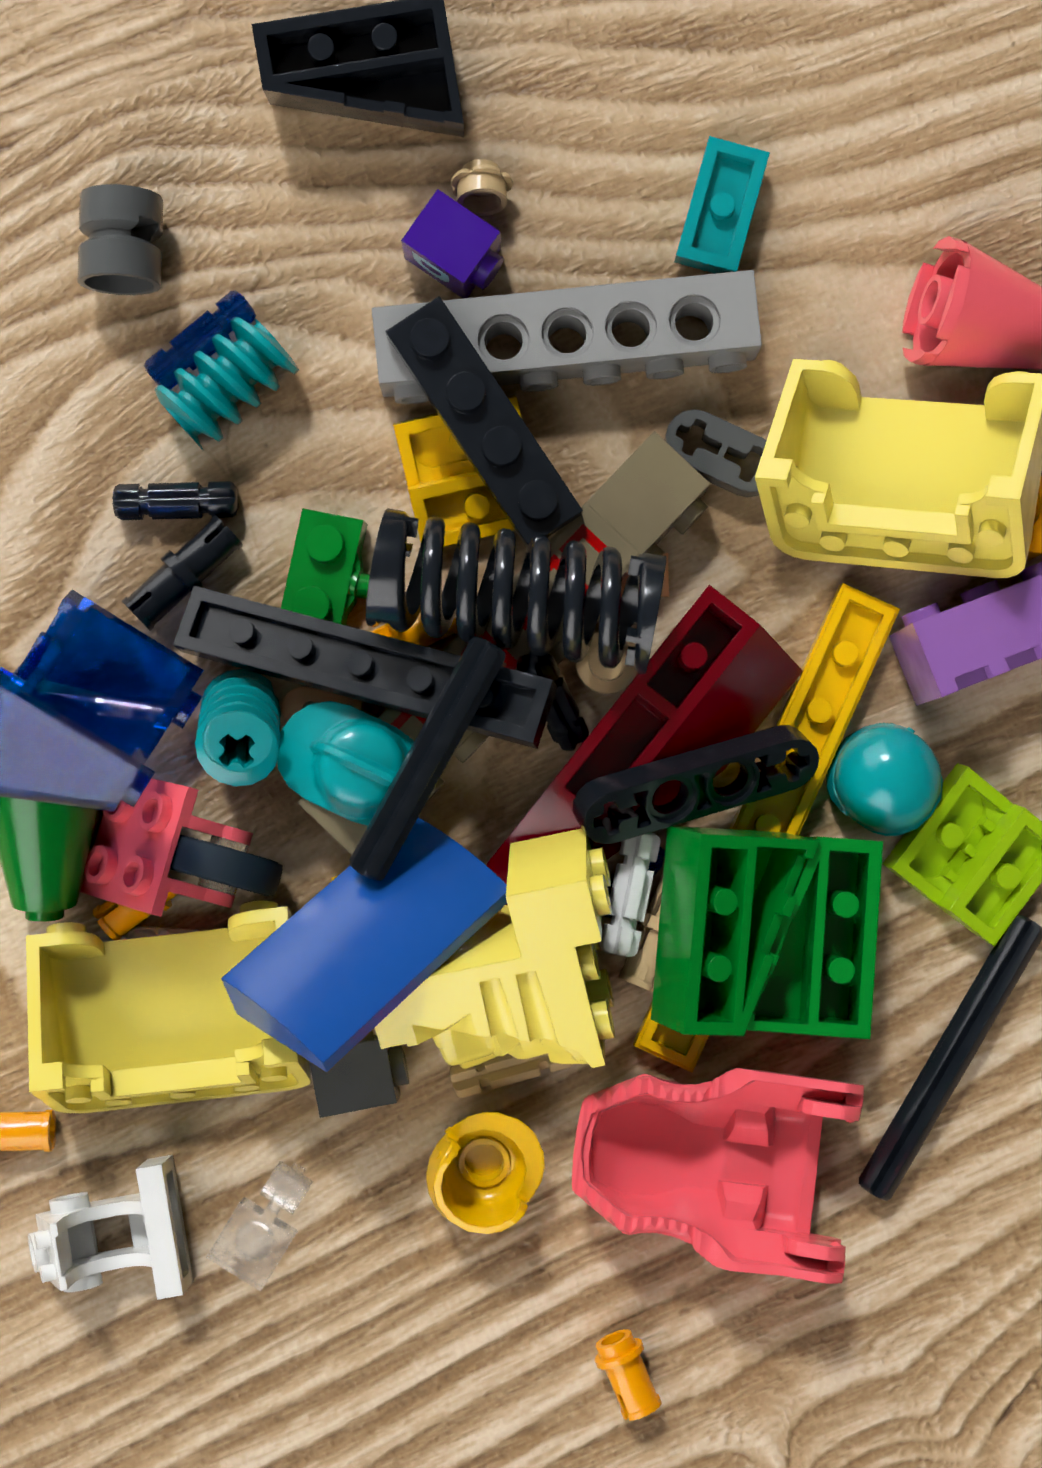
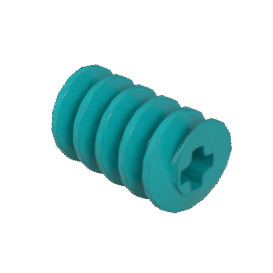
(225, 380)
(238, 728)

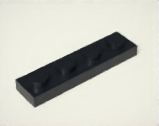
(483, 421)

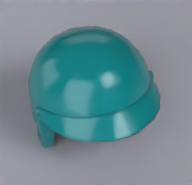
(885, 779)

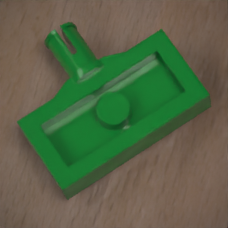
(326, 567)

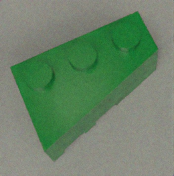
(719, 923)
(827, 946)

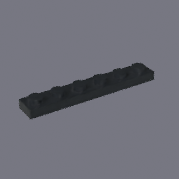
(354, 663)

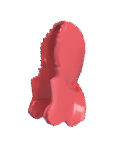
(716, 1166)

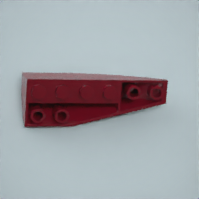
(701, 687)

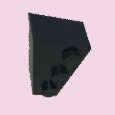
(365, 64)

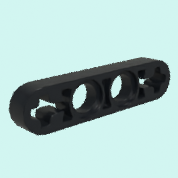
(696, 794)

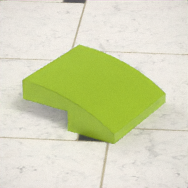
(973, 855)

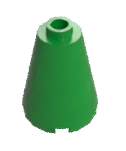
(44, 855)

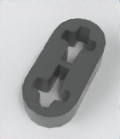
(724, 437)

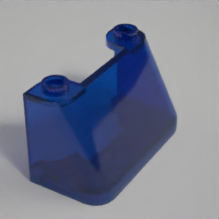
(89, 710)

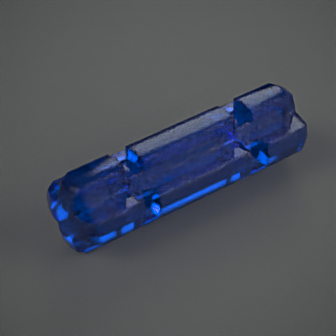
(198, 338)

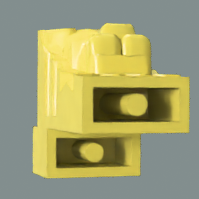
(527, 974)

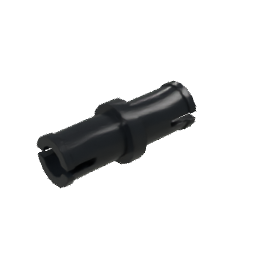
(182, 572)

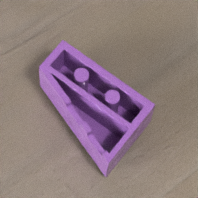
(973, 640)

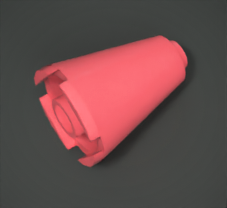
(973, 312)

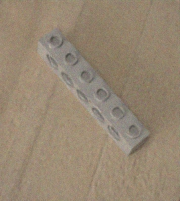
(720, 300)

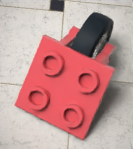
(145, 842)

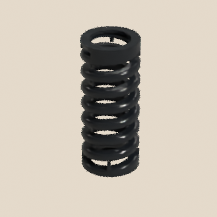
(531, 600)

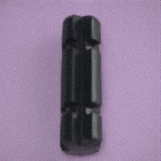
(175, 500)
(563, 719)

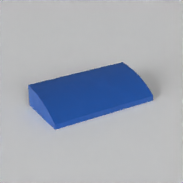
(364, 946)

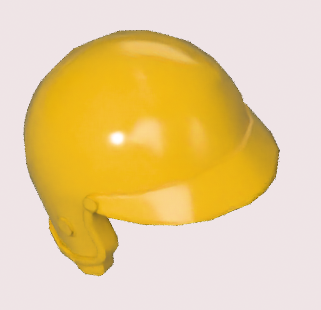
(485, 1172)

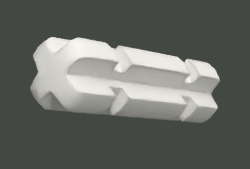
(630, 895)

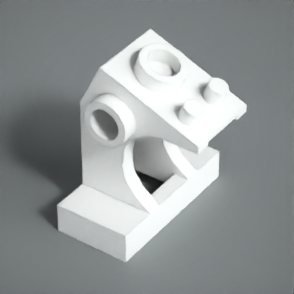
(67, 1245)

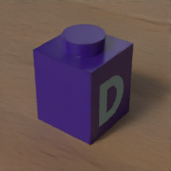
(453, 245)

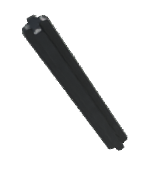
(950, 1058)

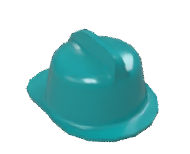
(341, 758)

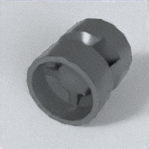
(120, 235)

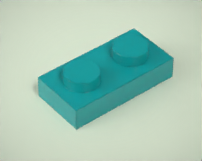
(721, 206)

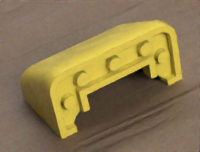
(903, 477)
(149, 1018)

